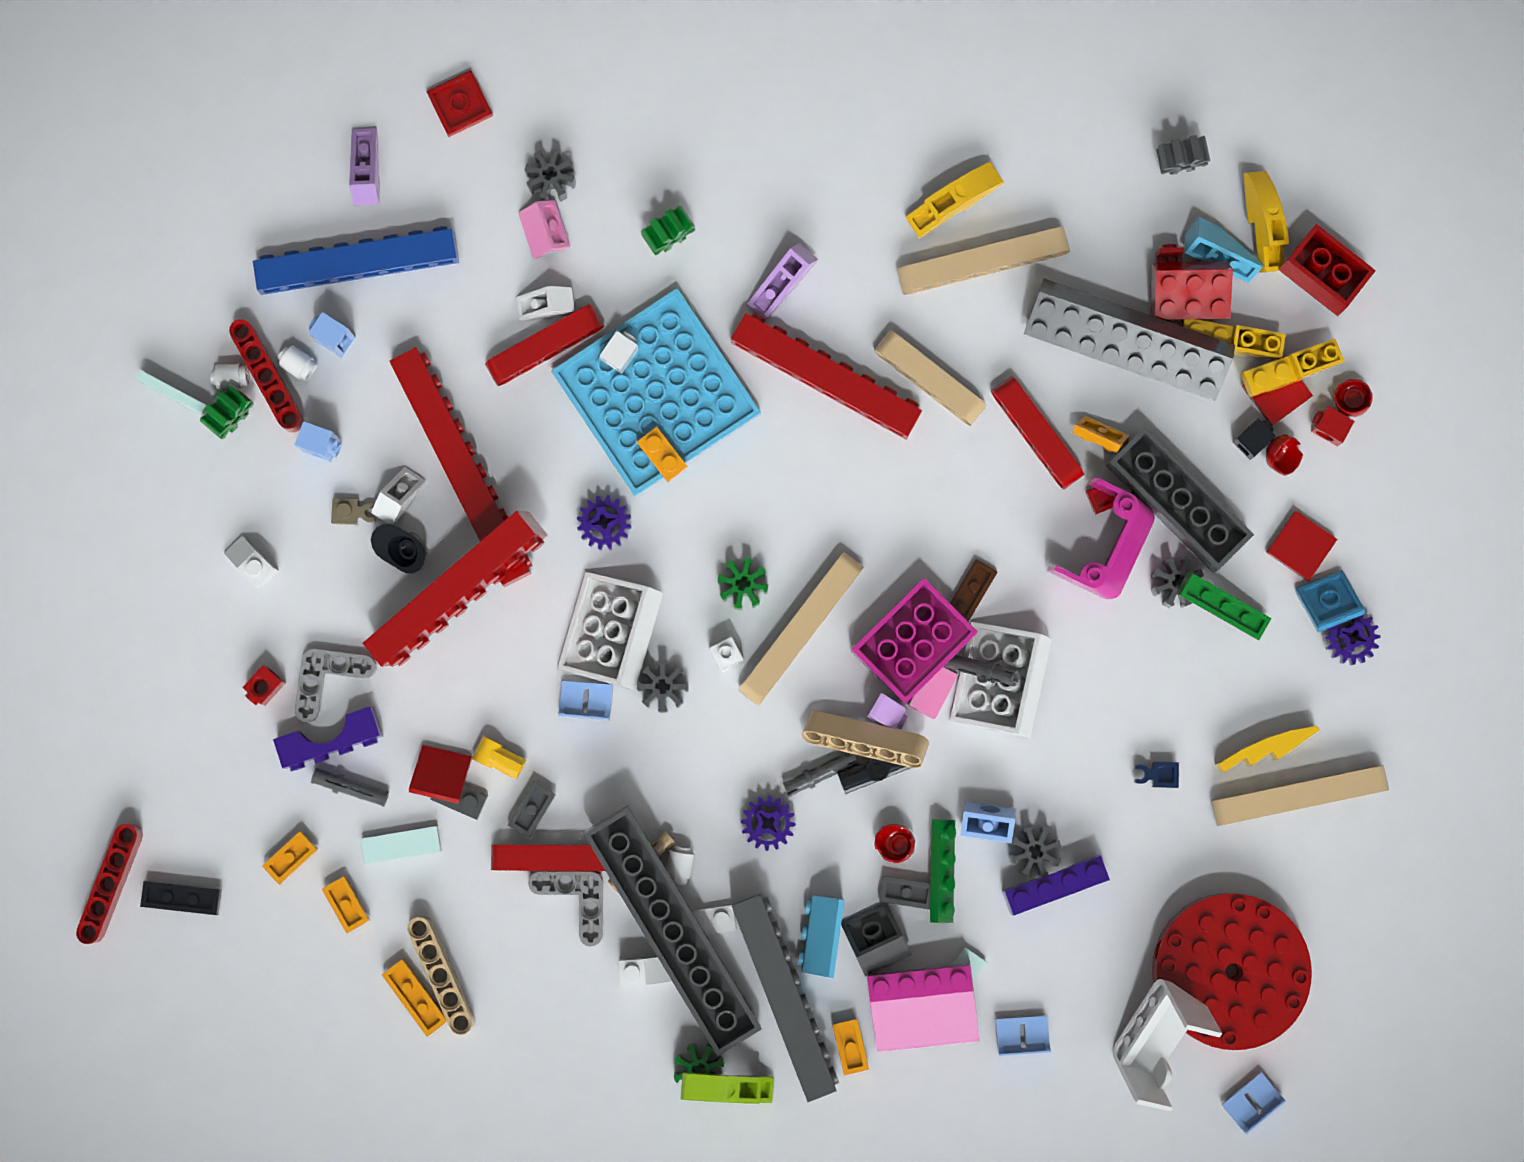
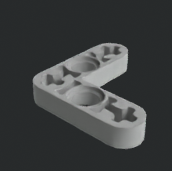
(326, 667)
(577, 889)

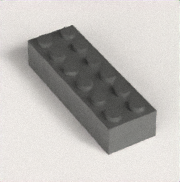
(1179, 499)

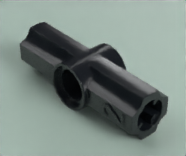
(860, 775)

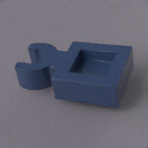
(1162, 774)

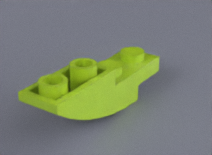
(727, 1088)

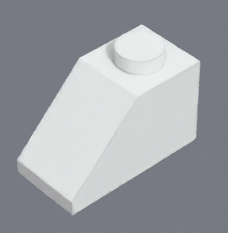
(545, 303)
(397, 496)
(250, 562)
(641, 971)

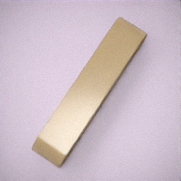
(930, 378)
(865, 739)
(441, 988)

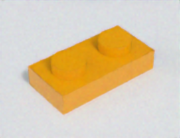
(1101, 434)
(662, 454)
(290, 857)
(345, 904)
(850, 1046)

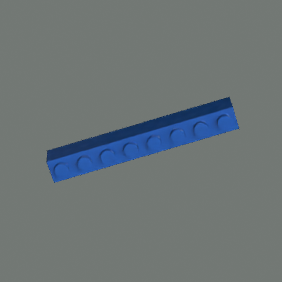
(355, 261)

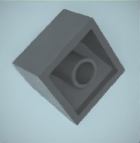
(875, 938)

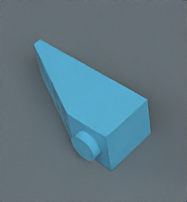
(1212, 243)

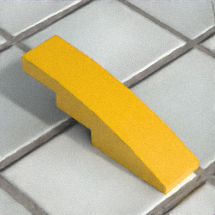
(1275, 745)

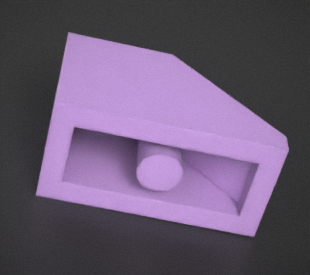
(887, 712)

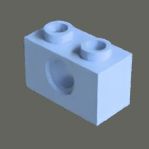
(331, 334)
(318, 442)
(988, 822)

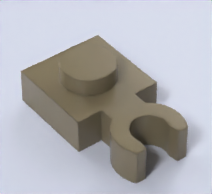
(348, 511)

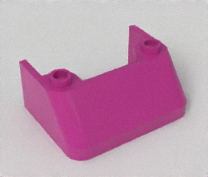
(1109, 579)

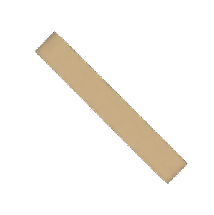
(983, 260)
(801, 628)
(1300, 795)

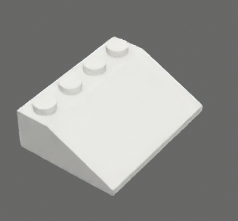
(610, 630)
(997, 704)

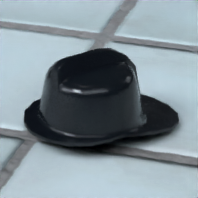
(399, 547)

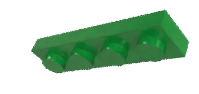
(1223, 605)
(942, 871)

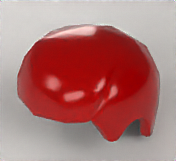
(1353, 398)
(1283, 454)
(895, 843)

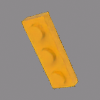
(414, 997)

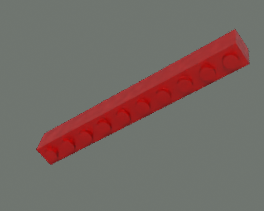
(452, 450)

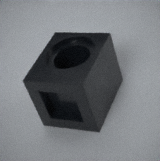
(1254, 438)

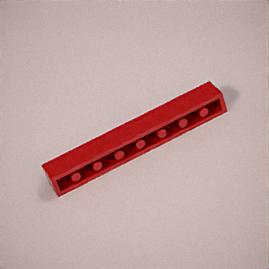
(825, 375)

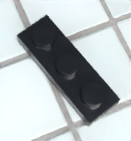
(180, 898)

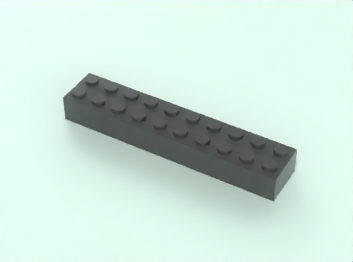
(672, 930)

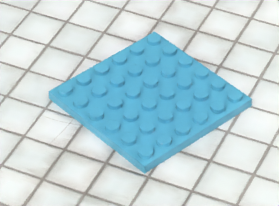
(670, 383)

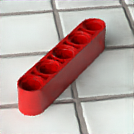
(544, 345)
(260, 365)
(1037, 432)
(544, 858)
(99, 891)

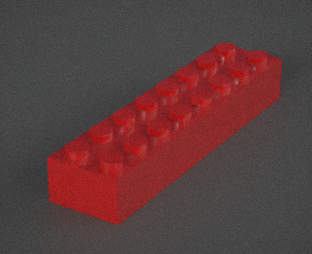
(455, 589)

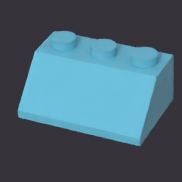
(821, 935)

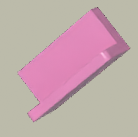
(543, 228)
(933, 693)

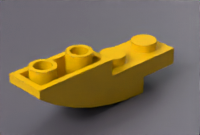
(953, 198)
(1268, 215)
(1247, 340)
(1292, 368)

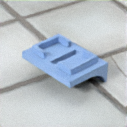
(598, 702)
(1035, 1035)
(1263, 1094)

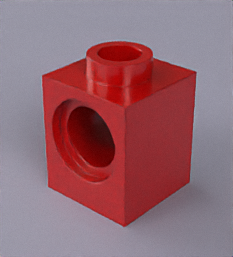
(1331, 425)
(274, 682)

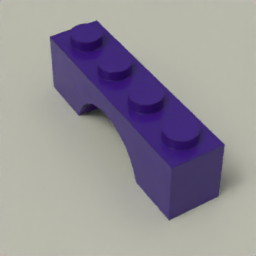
(359, 728)
(1056, 885)

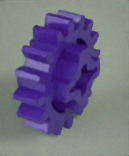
(616, 520)
(1347, 648)
(777, 814)

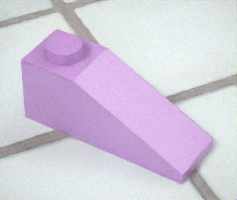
(364, 167)
(782, 281)

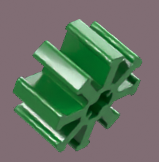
(668, 230)
(226, 411)
(737, 578)
(696, 1061)

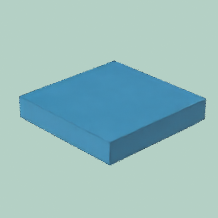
(1330, 601)

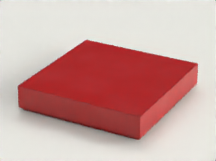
(459, 103)
(1281, 401)
(1301, 546)
(440, 774)

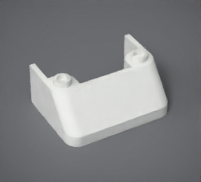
(1153, 1036)

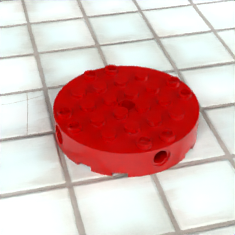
(1269, 964)

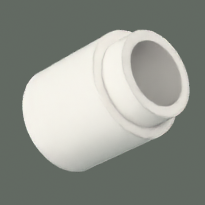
(297, 363)
(229, 374)
(680, 864)

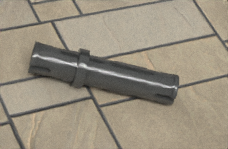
(991, 671)
(819, 773)
(321, 778)

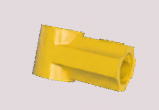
(494, 755)

